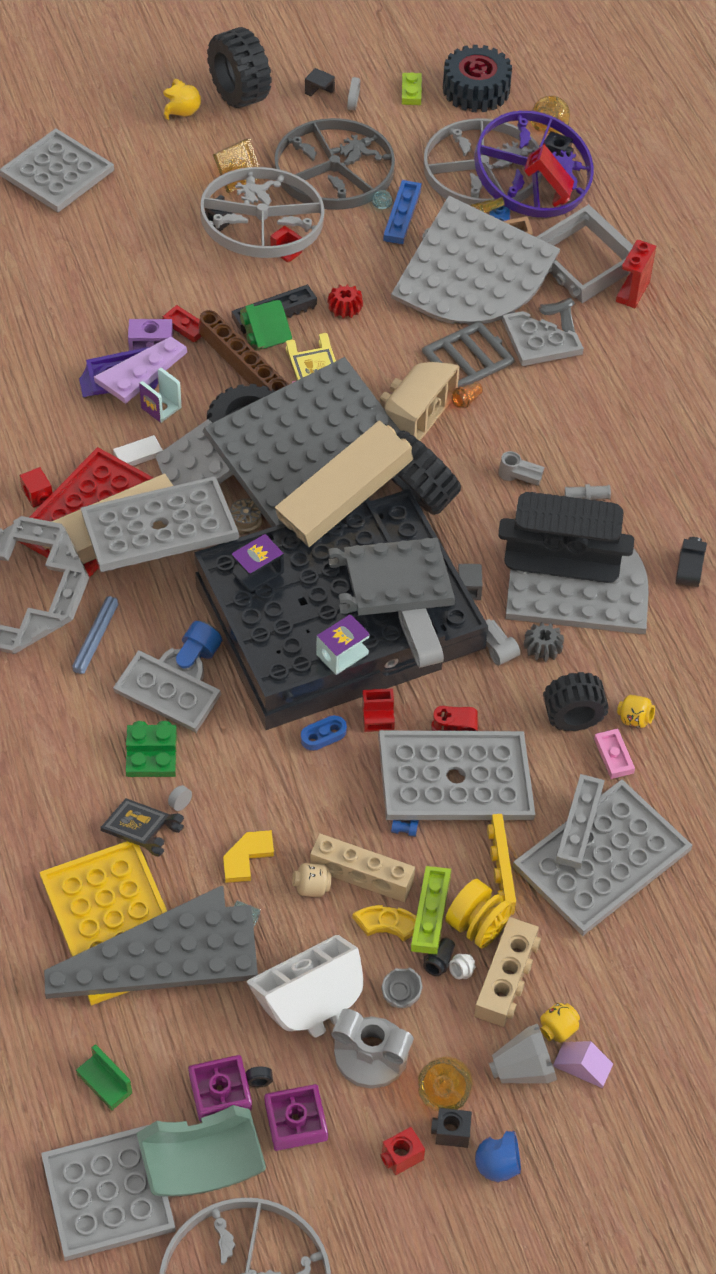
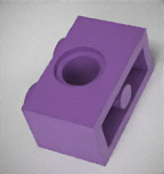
(148, 332)

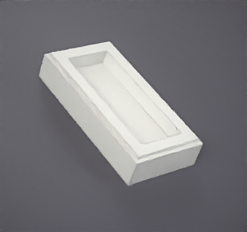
(138, 451)

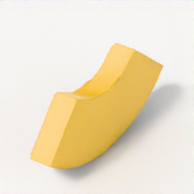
(386, 919)

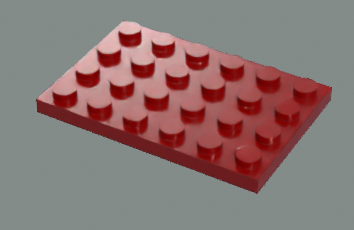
(92, 481)

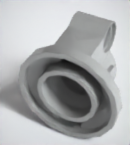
(366, 1064)

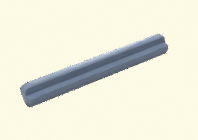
(95, 635)

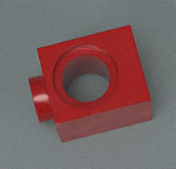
(35, 486)
(404, 1140)

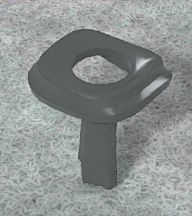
(564, 308)

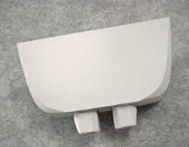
(311, 986)

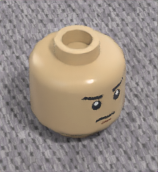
(311, 880)

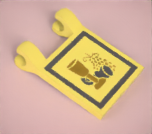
(311, 360)

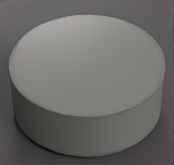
(179, 798)

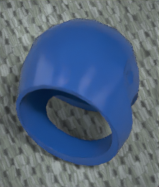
(499, 1158)

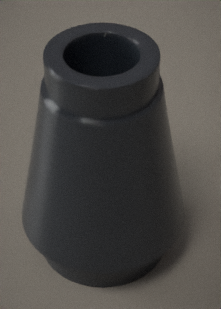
(438, 963)

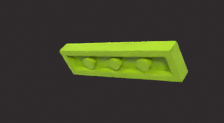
(431, 910)

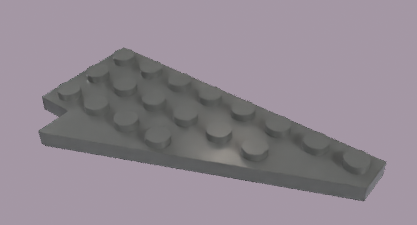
(179, 948)

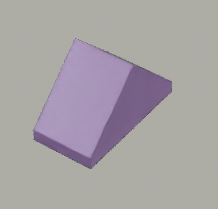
(584, 1061)

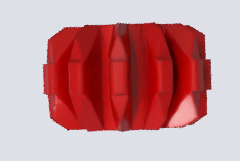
(345, 301)

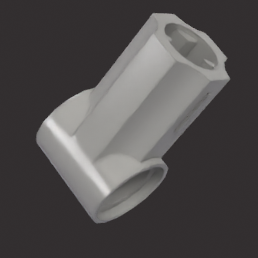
(513, 467)
(500, 646)

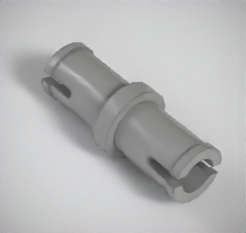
(589, 492)

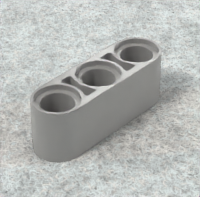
(421, 637)

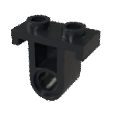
(691, 562)

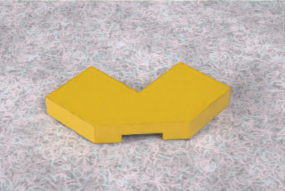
(251, 845)

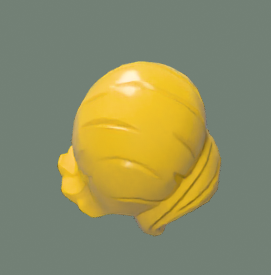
(183, 99)

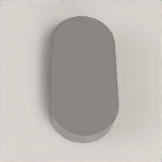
(353, 93)

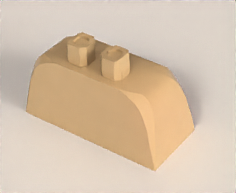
(421, 396)

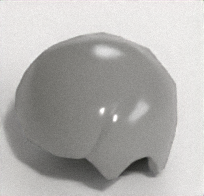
(402, 987)

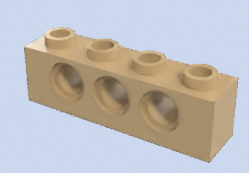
(363, 867)
(515, 935)

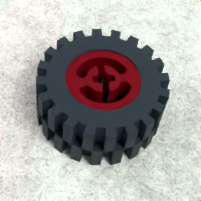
(477, 78)

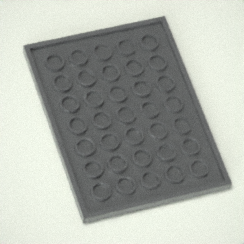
(295, 432)

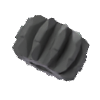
(543, 641)

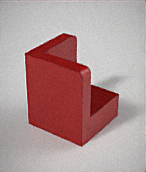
(285, 236)

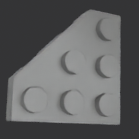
(539, 340)

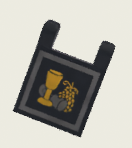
(140, 824)

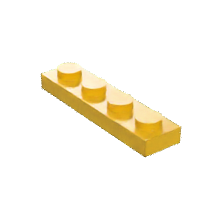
(500, 854)

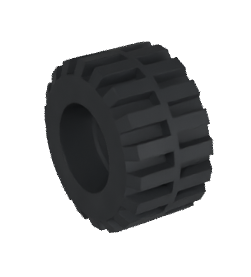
(575, 701)

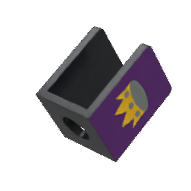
(258, 562)

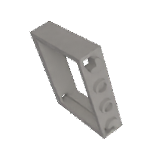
(607, 233)

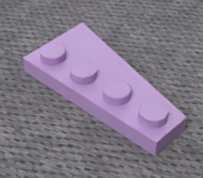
(125, 377)

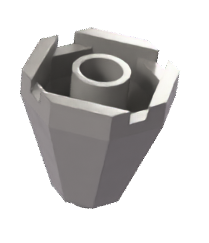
(524, 1059)

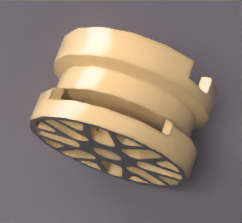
(246, 516)

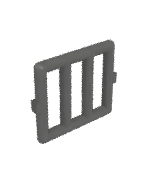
(463, 334)

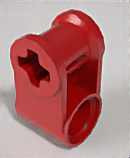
(455, 719)

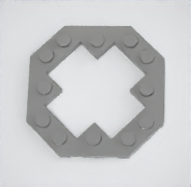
(62, 558)

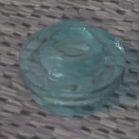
(382, 199)

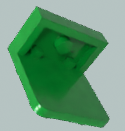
(265, 325)

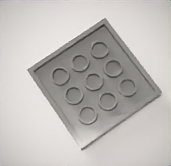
(56, 170)
(104, 1195)

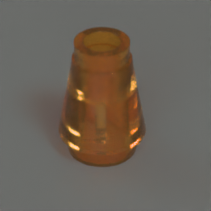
(466, 394)

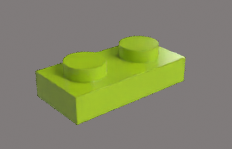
(411, 88)

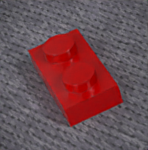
(184, 323)

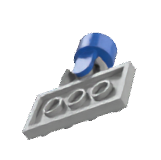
(175, 682)

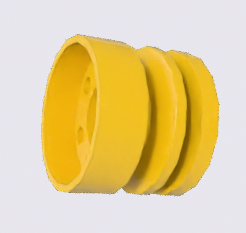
(479, 913)

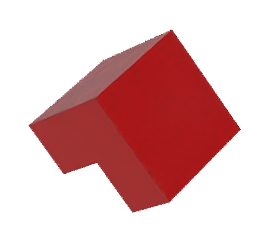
(378, 710)

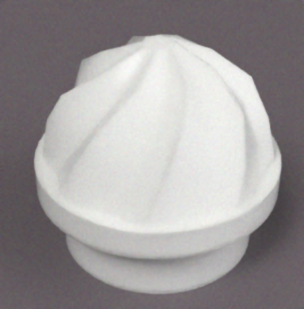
(462, 966)

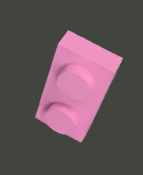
(614, 753)

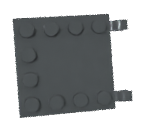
(394, 576)

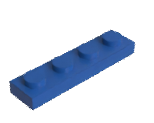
(402, 212)

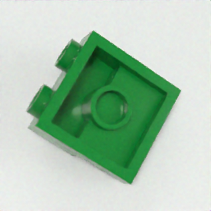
(151, 749)

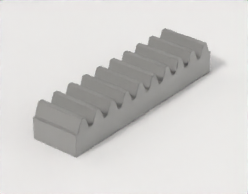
(580, 821)

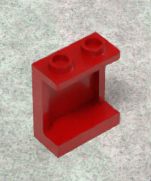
(554, 173)
(640, 264)

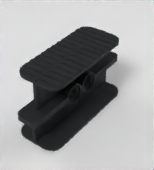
(566, 537)

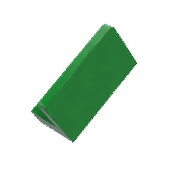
(105, 1078)

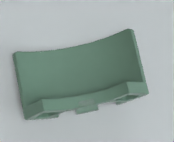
(203, 1155)

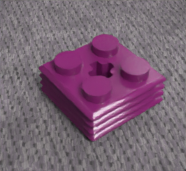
(225, 1072)
(305, 1103)

